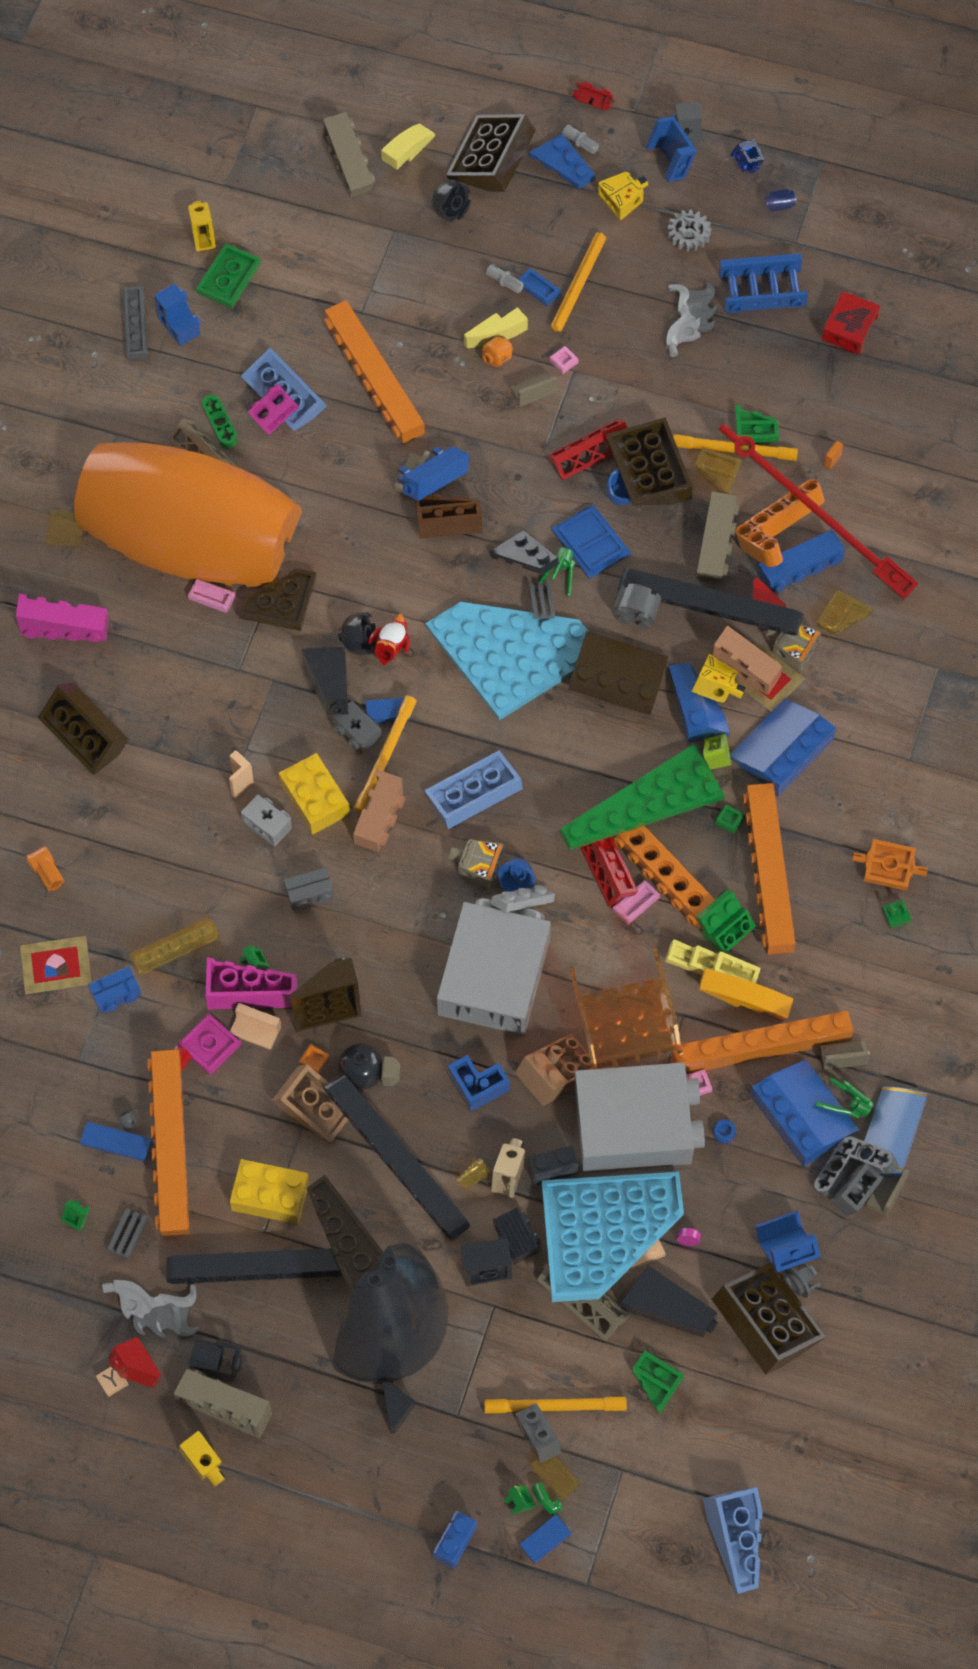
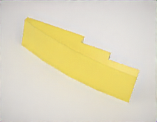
(698, 959)

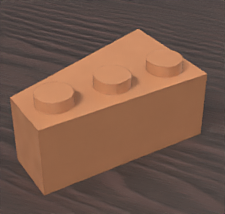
(752, 664)
(379, 812)

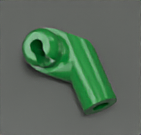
(544, 1500)

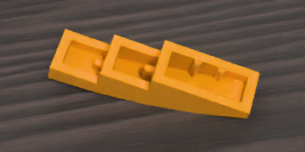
(745, 993)

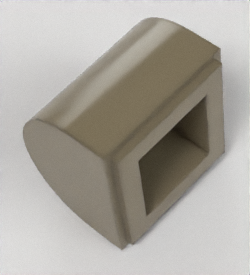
(390, 1071)

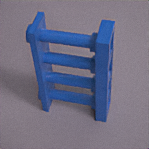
(763, 266)

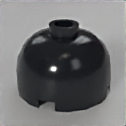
(451, 200)
(356, 633)
(361, 1065)

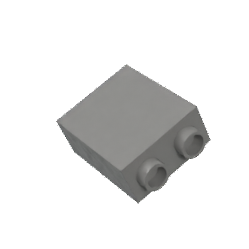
(494, 967)
(637, 1117)

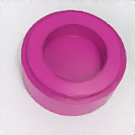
(688, 1237)

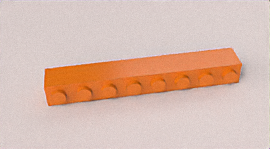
(374, 372)
(770, 869)
(765, 1042)
(170, 1143)

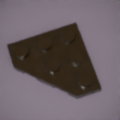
(281, 601)

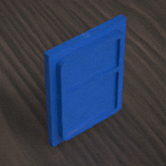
(591, 541)

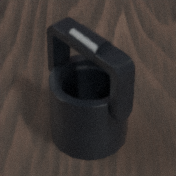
(208, 1357)

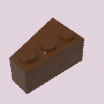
(447, 516)

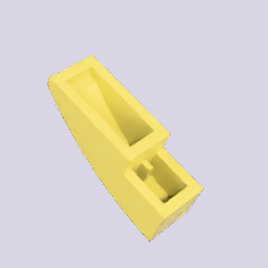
(406, 145)
(495, 326)

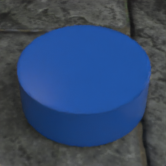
(724, 1131)

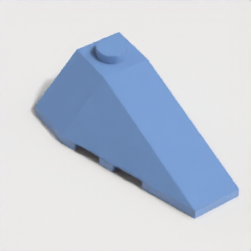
(735, 1527)

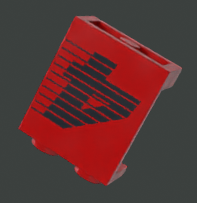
(850, 322)

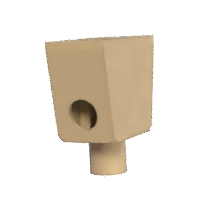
(508, 1168)

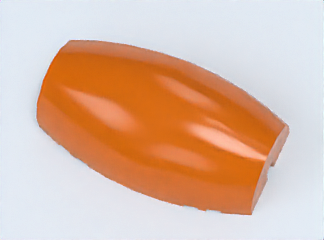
(185, 513)

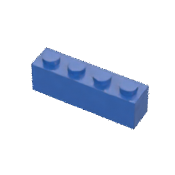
(803, 561)

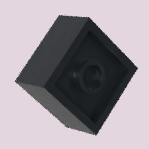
(486, 1262)

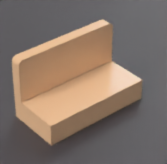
(242, 774)
(255, 1026)

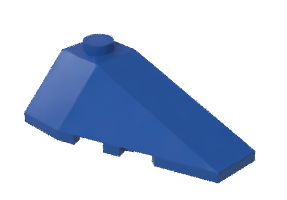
(699, 714)

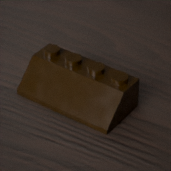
(82, 727)

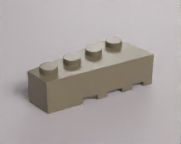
(347, 154)
(717, 536)
(224, 1402)

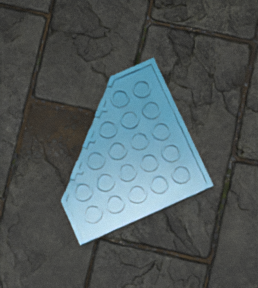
(508, 652)
(604, 1228)

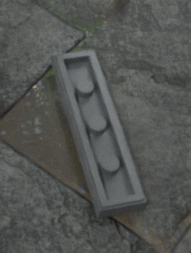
(135, 323)

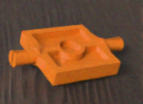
(890, 864)

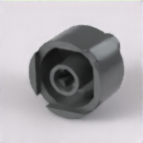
(637, 605)

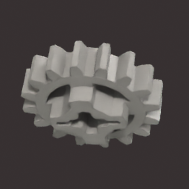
(689, 230)

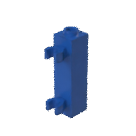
(434, 473)

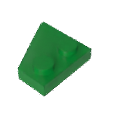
(756, 426)
(657, 1379)

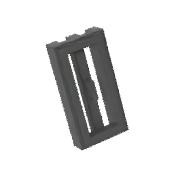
(540, 589)
(135, 1216)

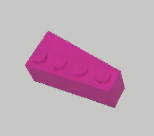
(61, 620)

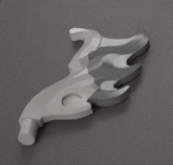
(694, 316)
(155, 1313)

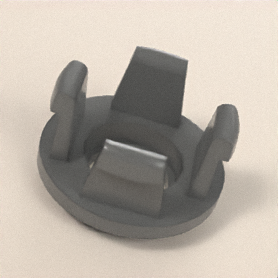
(798, 1280)

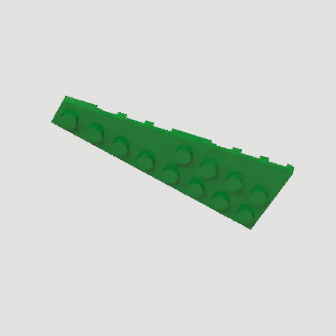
(664, 792)

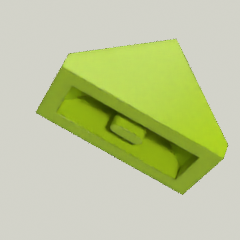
(717, 752)

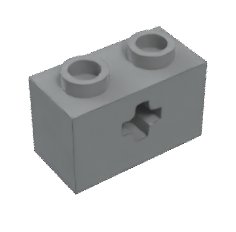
(271, 830)

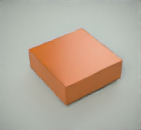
(833, 455)
(314, 1058)

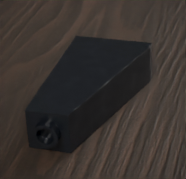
(328, 676)
(668, 1304)

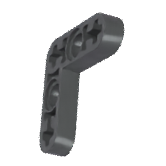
(853, 1156)

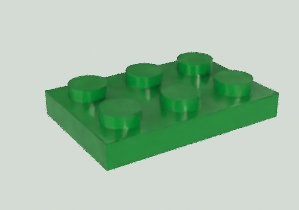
(228, 276)

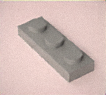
(523, 898)

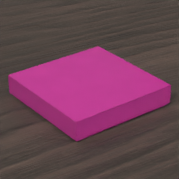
(210, 1044)

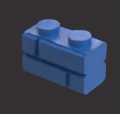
(114, 990)
(455, 1540)

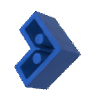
(176, 315)
(477, 1087)

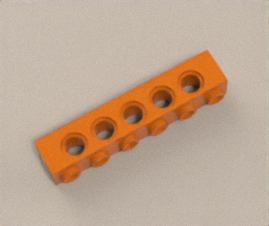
(665, 861)

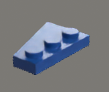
(564, 159)

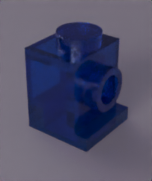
(748, 156)

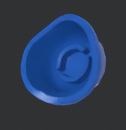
(616, 489)
(515, 875)

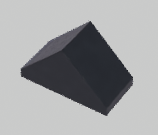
(398, 1406)

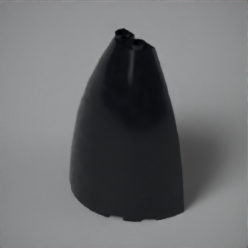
(392, 1319)

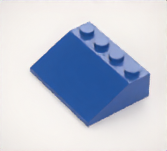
(783, 745)
(789, 1105)

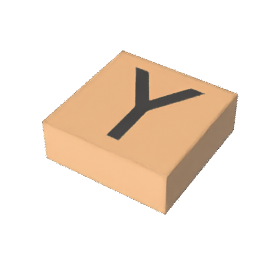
(111, 1381)

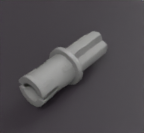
(580, 139)
(504, 278)

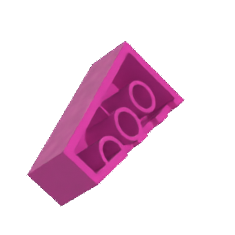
(255, 988)

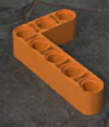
(757, 533)

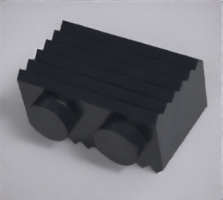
(553, 1165)
(520, 1240)

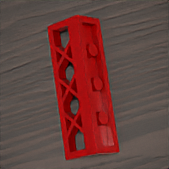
(583, 444)
(615, 870)

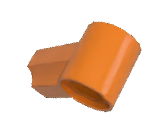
(43, 864)

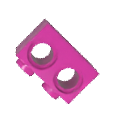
(276, 412)

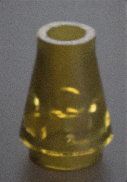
(473, 1173)

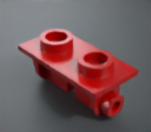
(586, 92)

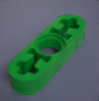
(219, 429)

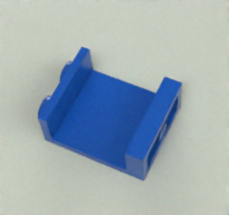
(675, 145)
(786, 1241)

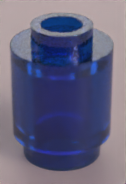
(780, 200)

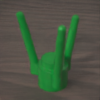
(565, 561)
(860, 1104)

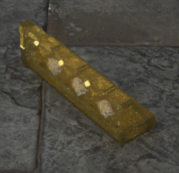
(174, 946)

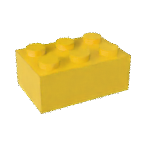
(314, 793)
(269, 1191)

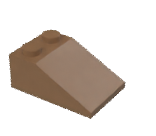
(308, 1104)

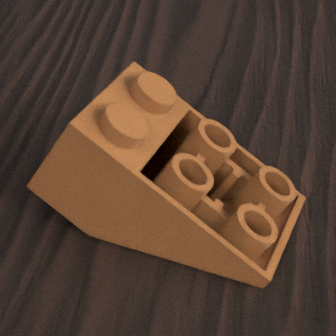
(552, 1068)

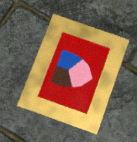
(782, 689)
(55, 964)

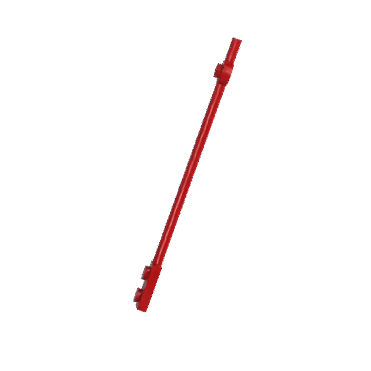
(885, 570)

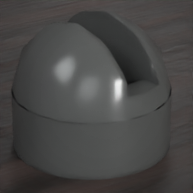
(127, 1117)

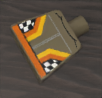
(795, 649)
(478, 861)

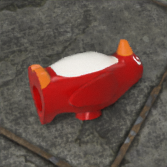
(391, 639)

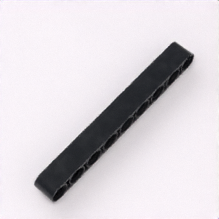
(717, 602)
(396, 1157)
(251, 1266)

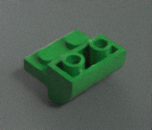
(725, 922)

